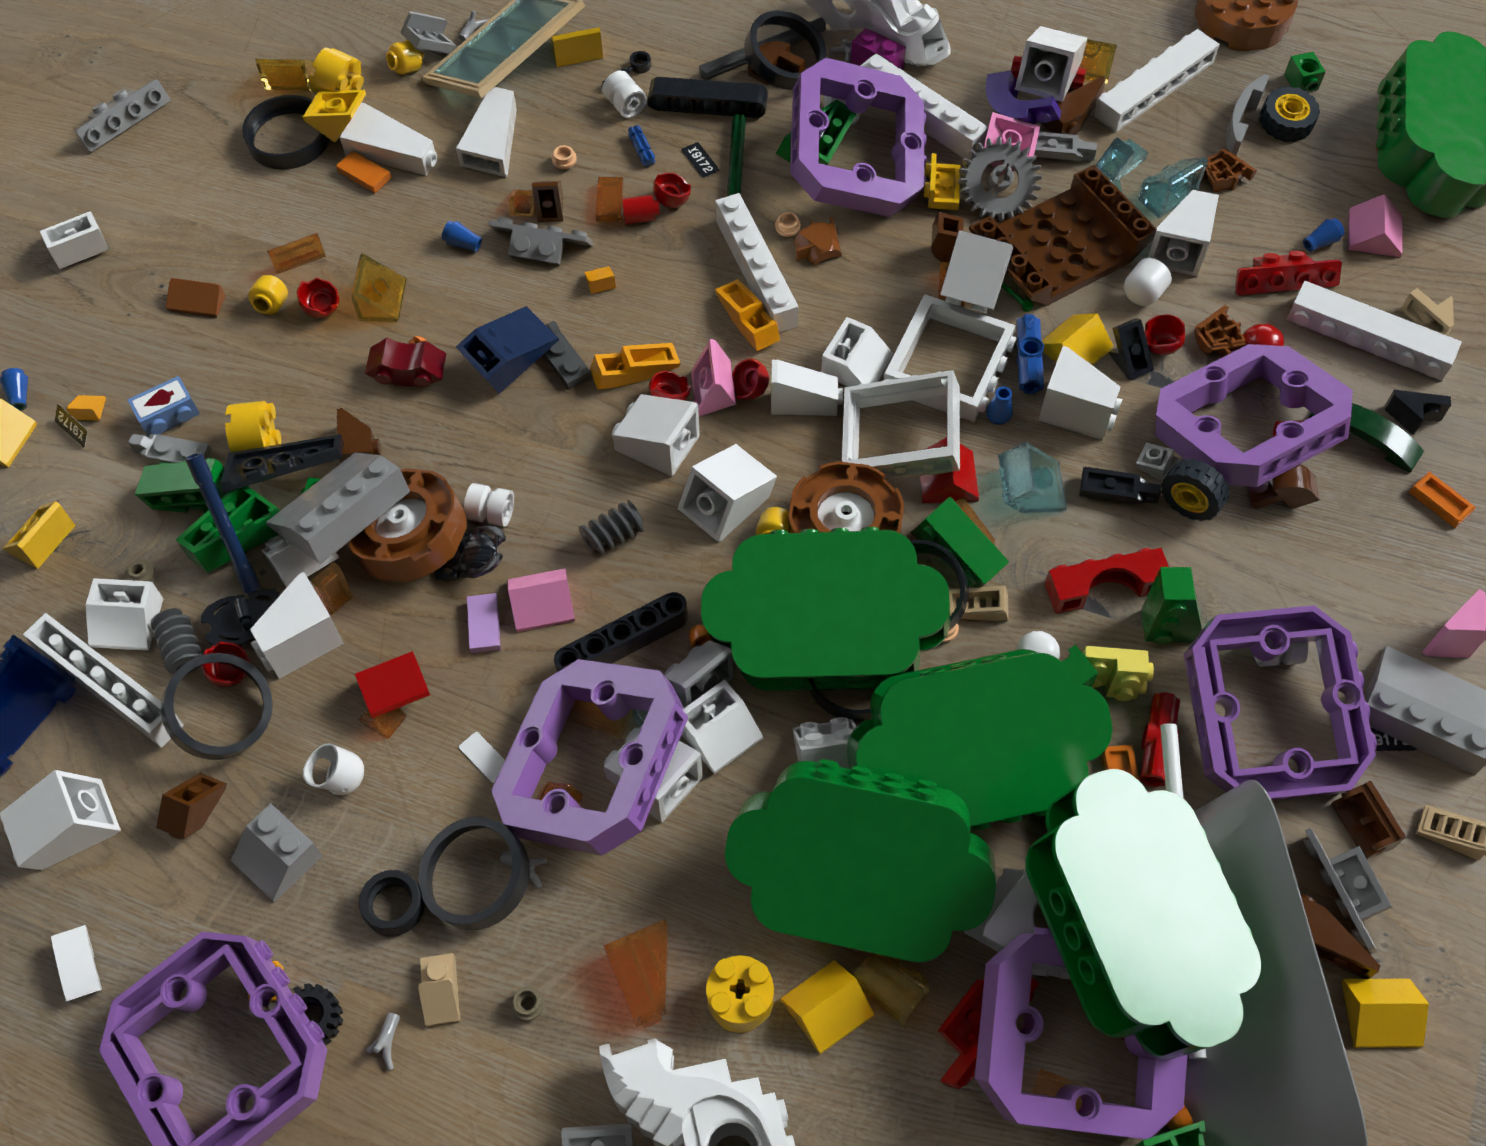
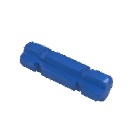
(641, 145)

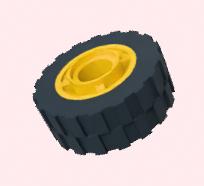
(1289, 114)
(1195, 489)

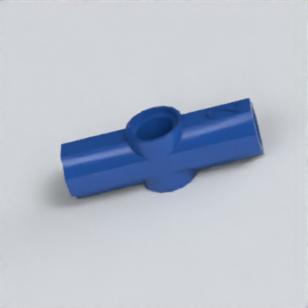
(1029, 354)

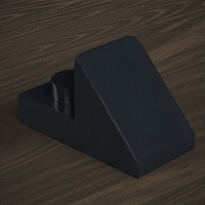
(1132, 349)
(1413, 407)

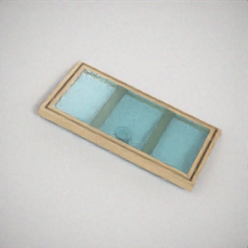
(501, 45)

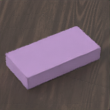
(483, 623)

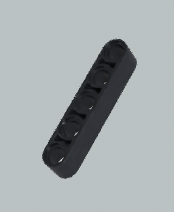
(707, 97)
(628, 625)

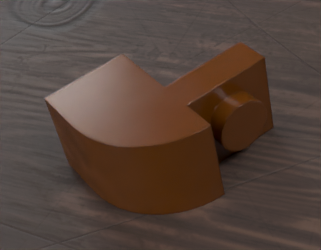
(779, 55)
(944, 235)
(1294, 486)

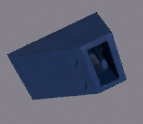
(507, 347)

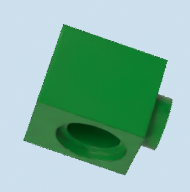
(1305, 72)

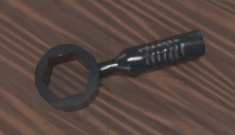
(635, 67)

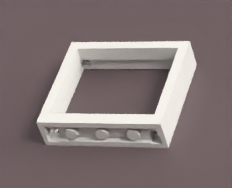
(966, 320)
(900, 390)

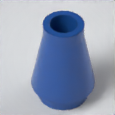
(1325, 234)
(460, 236)
(15, 387)
(1000, 407)

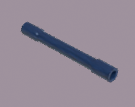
(204, 480)

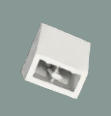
(74, 240)
(856, 355)
(290, 561)
(121, 613)
(720, 727)
(824, 740)

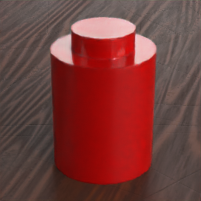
(640, 209)

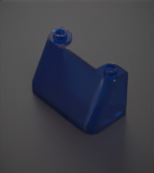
(28, 694)

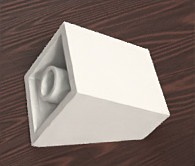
(1050, 63)
(1186, 234)
(976, 271)
(1080, 397)
(658, 432)
(725, 491)
(294, 629)
(679, 780)
(58, 819)

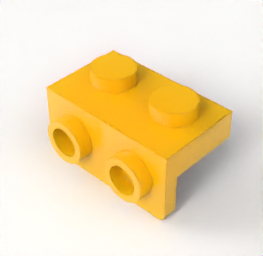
(943, 185)

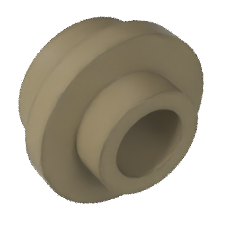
(133, 568)
(524, 994)

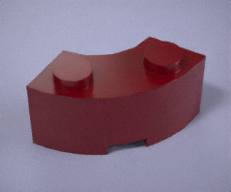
(405, 363)

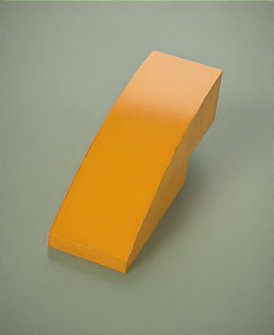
(748, 314)
(633, 364)

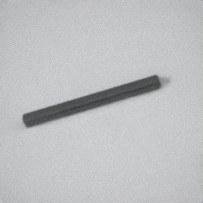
(738, 57)

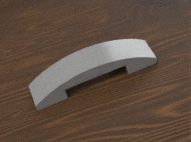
(1248, 99)

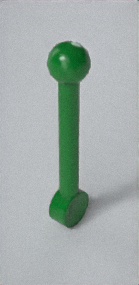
(1026, 304)

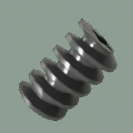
(611, 527)
(175, 639)

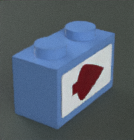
(163, 406)

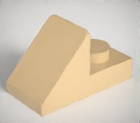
(1429, 314)
(439, 990)

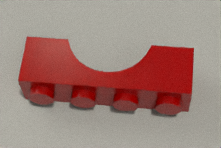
(1071, 584)

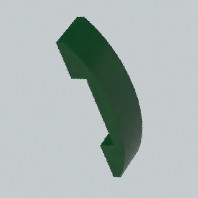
(1386, 435)

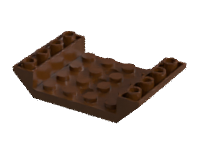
(1089, 220)

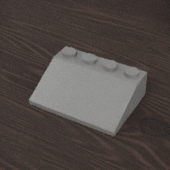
(340, 505)
(1429, 710)

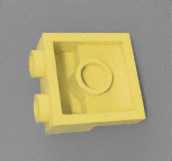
(1120, 671)

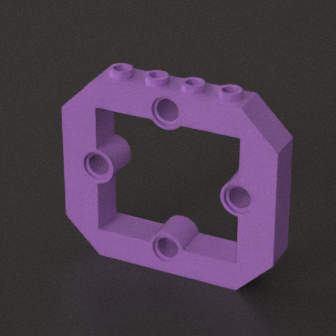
(859, 88)
(1300, 386)
(1339, 672)
(558, 816)
(160, 994)
(1002, 1051)

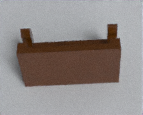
(1368, 820)

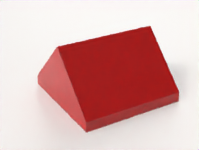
(955, 484)
(392, 684)

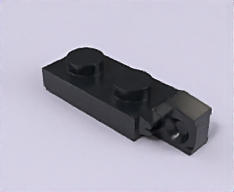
(1117, 486)

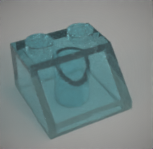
(1170, 186)
(1031, 480)

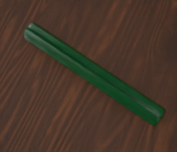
(736, 155)

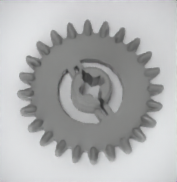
(1012, 158)

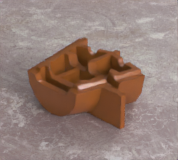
(1226, 170)
(817, 242)
(1219, 334)

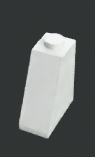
(803, 391)

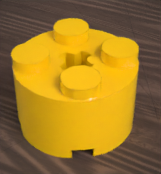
(335, 72)
(251, 426)
(757, 1002)

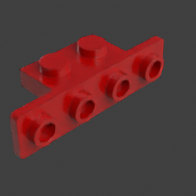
(1286, 273)
(962, 1033)

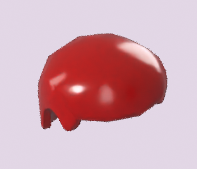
(671, 190)
(318, 297)
(1165, 334)
(1263, 335)
(750, 379)
(669, 385)
(222, 674)

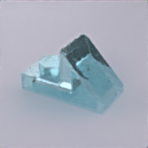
(1121, 158)

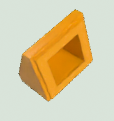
(600, 279)
(87, 407)

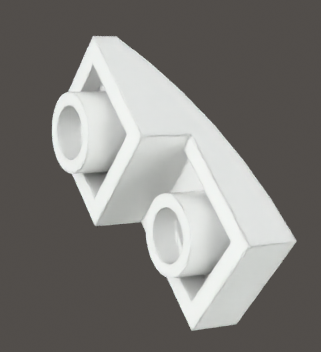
(1156, 460)
(76, 963)

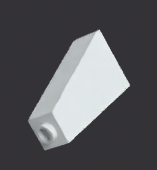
(490, 134)
(387, 141)

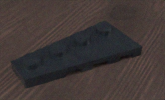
(269, 462)

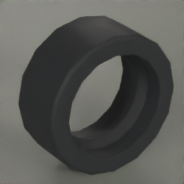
(375, 886)

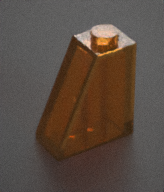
(642, 971)

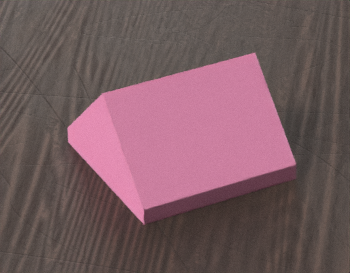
(1016, 129)
(1375, 227)
(713, 380)
(540, 600)
(1463, 632)

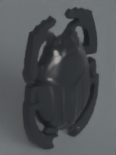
(474, 555)
(236, 616)

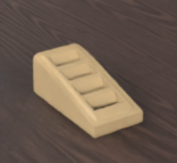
(983, 593)
(1462, 845)

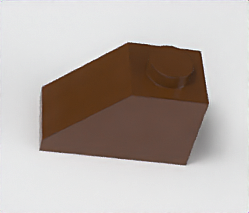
(548, 200)
(356, 436)
(189, 805)

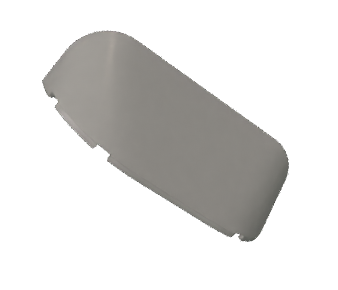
(1286, 1066)

